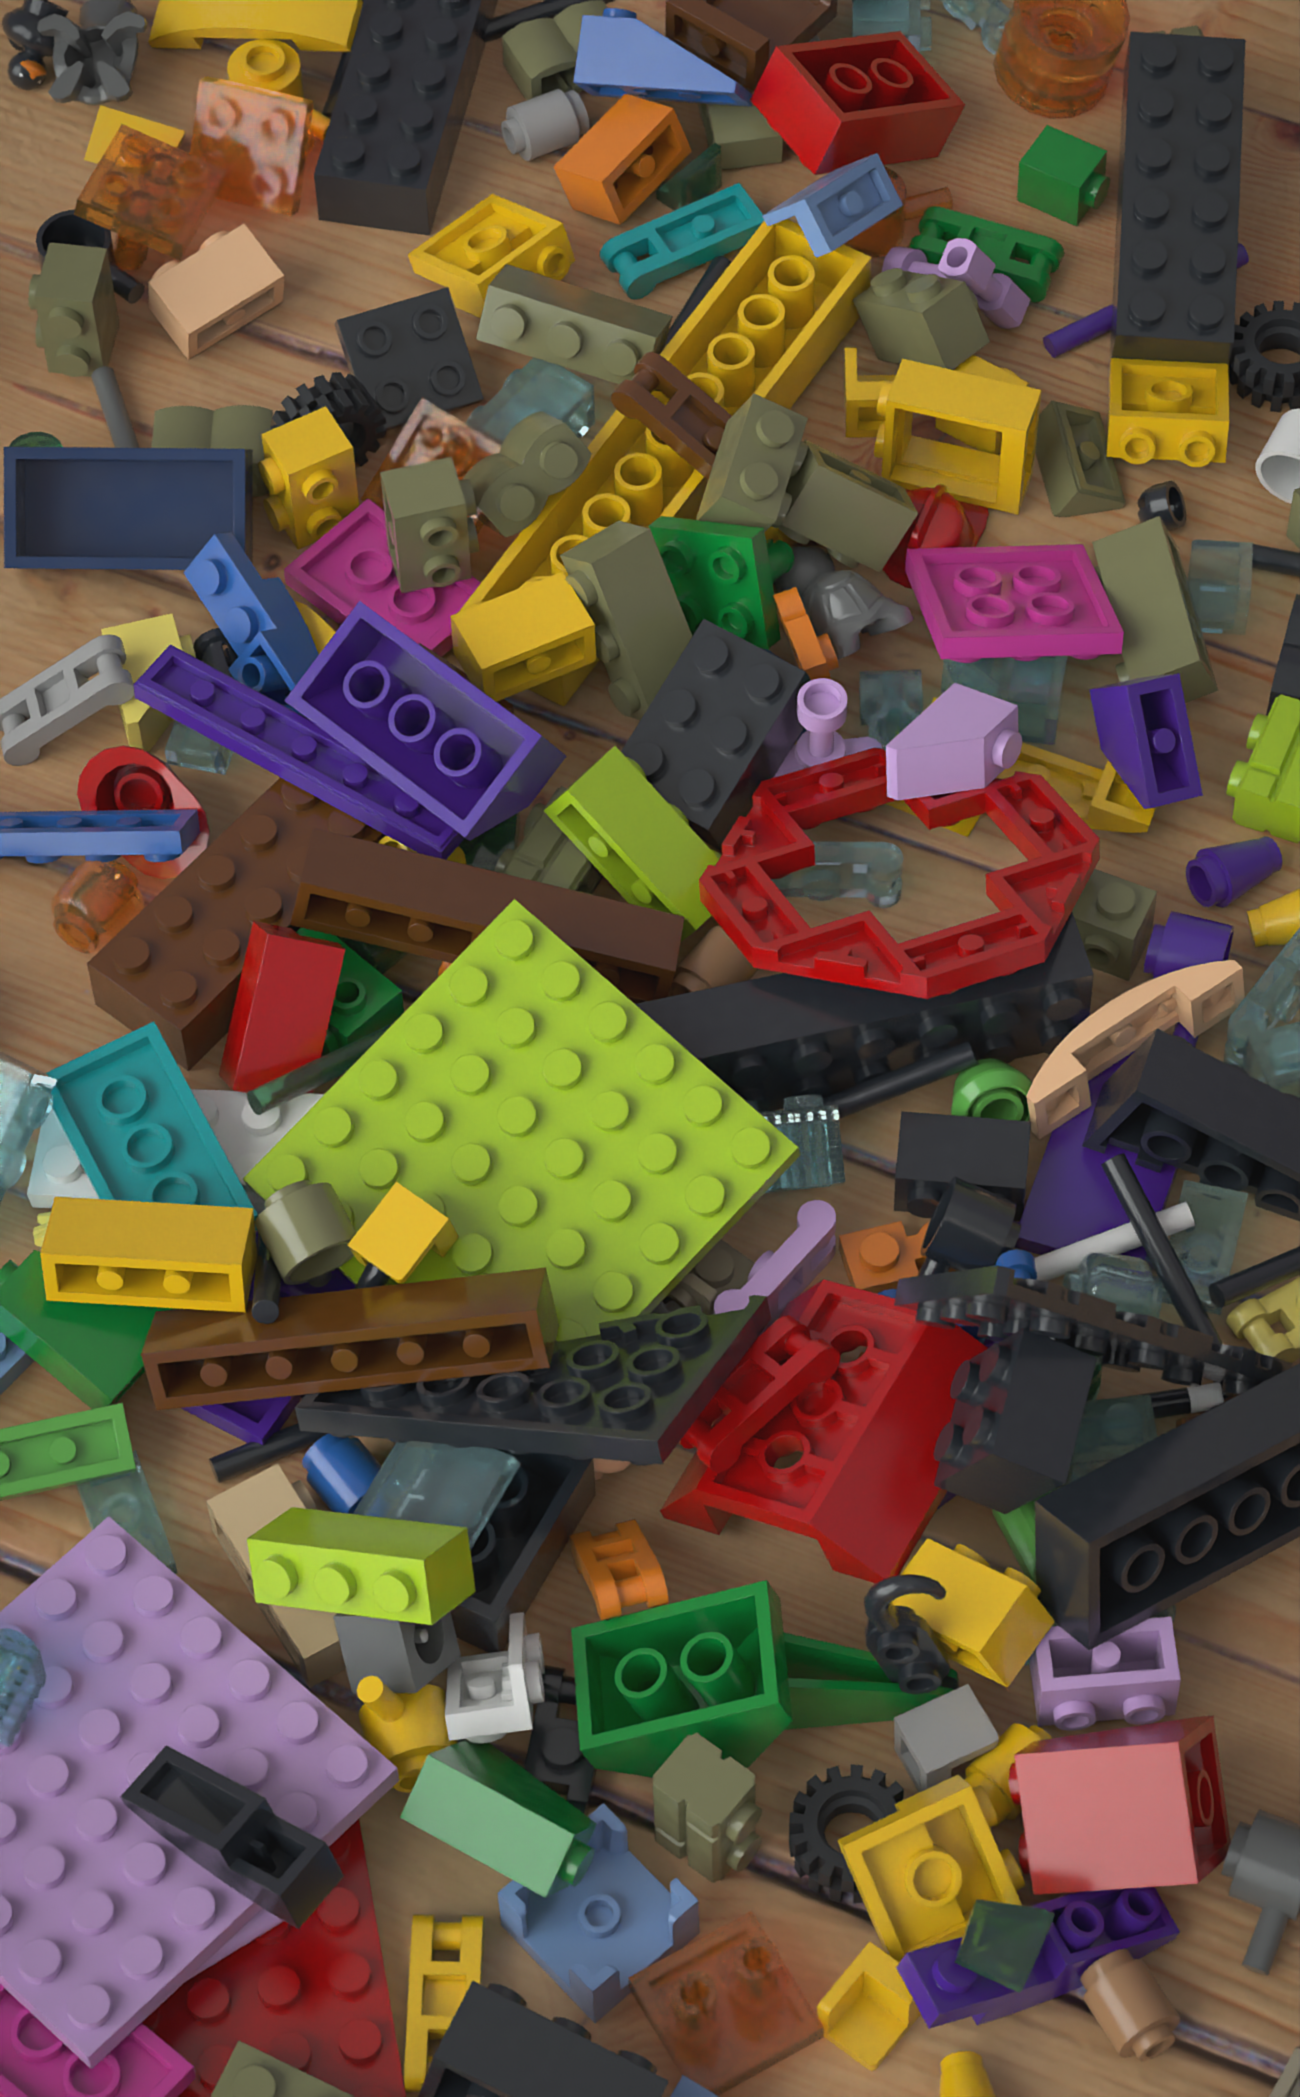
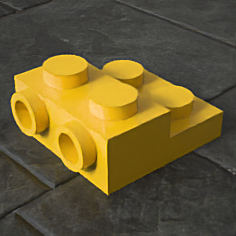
(483, 241)
(1168, 411)
(930, 1866)

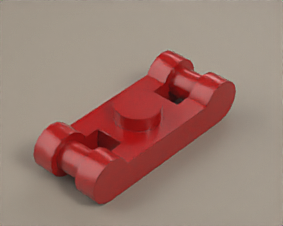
(760, 1390)

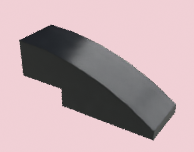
(234, 1835)

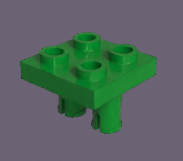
(724, 575)

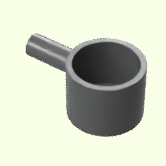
(1266, 1875)

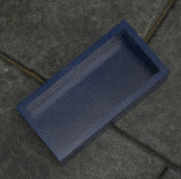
(123, 505)

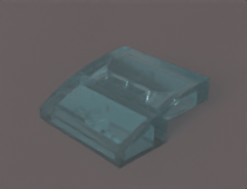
(440, 1485)

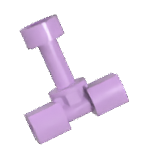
(964, 261)
(822, 712)

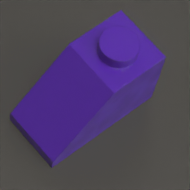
(1148, 738)

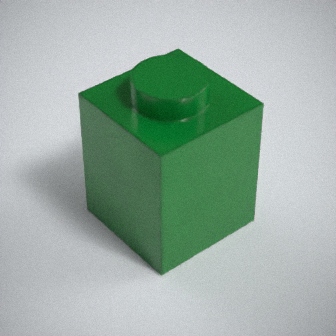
(1063, 176)

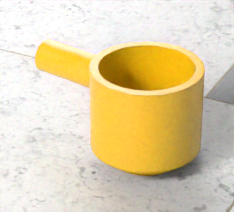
(272, 67)
(403, 1726)

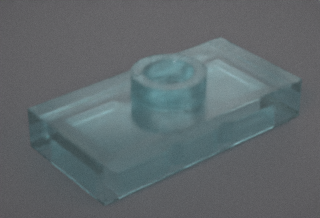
(1211, 1244)
(131, 1506)

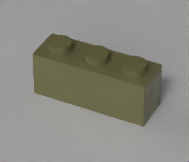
(569, 325)
(1154, 607)
(633, 611)

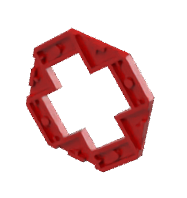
(857, 949)

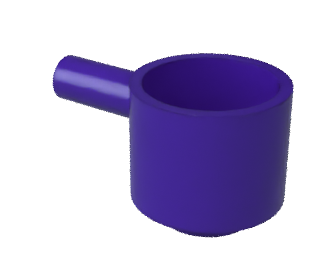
(1183, 944)

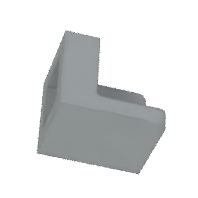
(942, 1736)

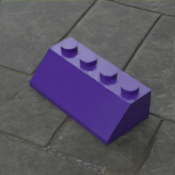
(423, 725)

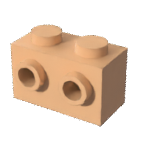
(215, 290)

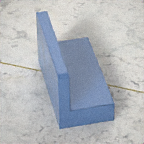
(840, 204)

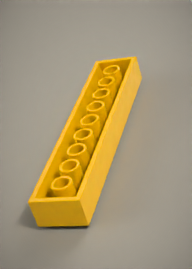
(754, 332)

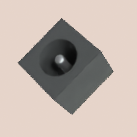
(396, 1651)

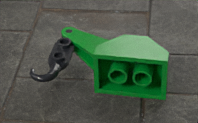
(740, 1680)

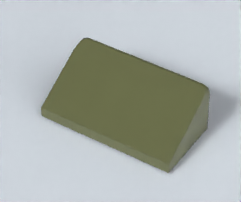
(1074, 461)

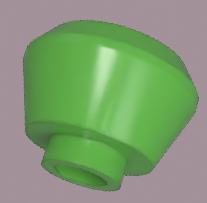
(991, 1091)

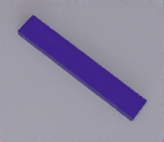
(289, 748)

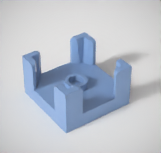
(603, 1926)

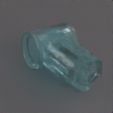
(889, 701)

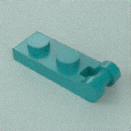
(682, 240)

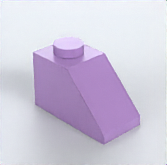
(953, 745)

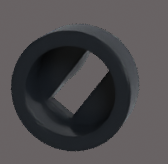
(1163, 501)

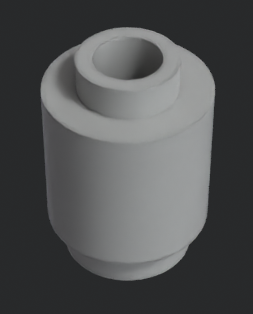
(545, 124)

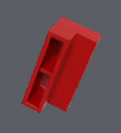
(280, 1006)

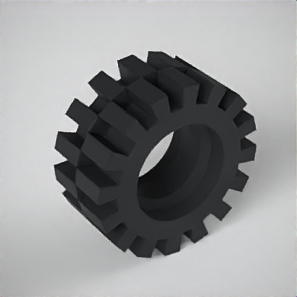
(1254, 372)
(349, 406)
(815, 1811)

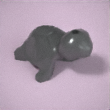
(99, 57)
(840, 600)

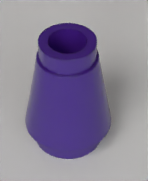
(1230, 870)

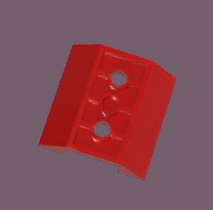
(862, 1438)

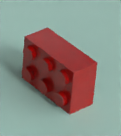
(856, 100)

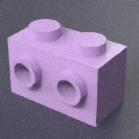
(1122, 1678)

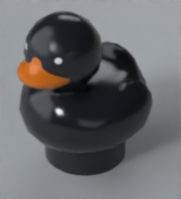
(20, 25)

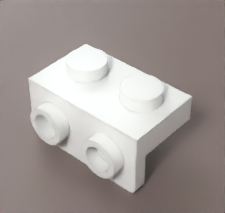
(497, 1689)

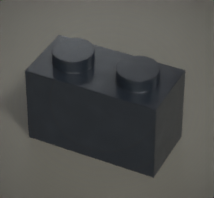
(949, 1146)

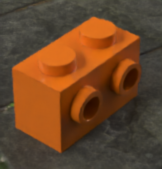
(622, 159)

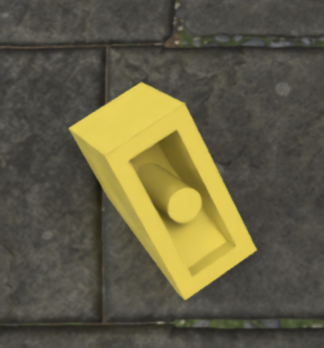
(143, 644)

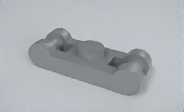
(63, 697)

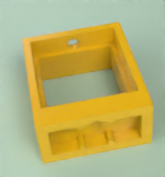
(964, 398)

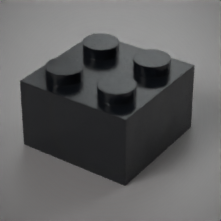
(1014, 1421)

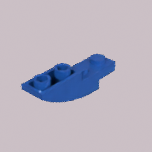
(254, 617)

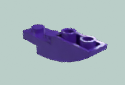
(1081, 1932)

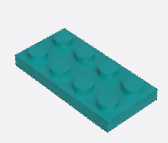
(142, 1126)

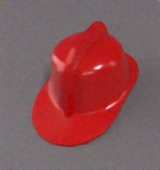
(939, 524)
(138, 780)

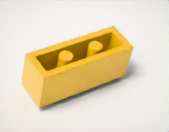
(149, 1254)

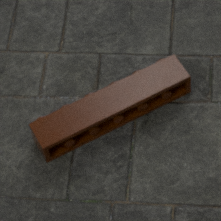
(444, 905)
(353, 1340)

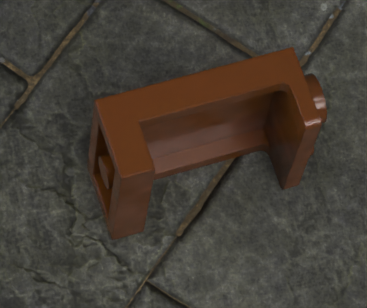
(743, 34)

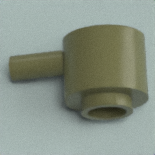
(306, 1232)

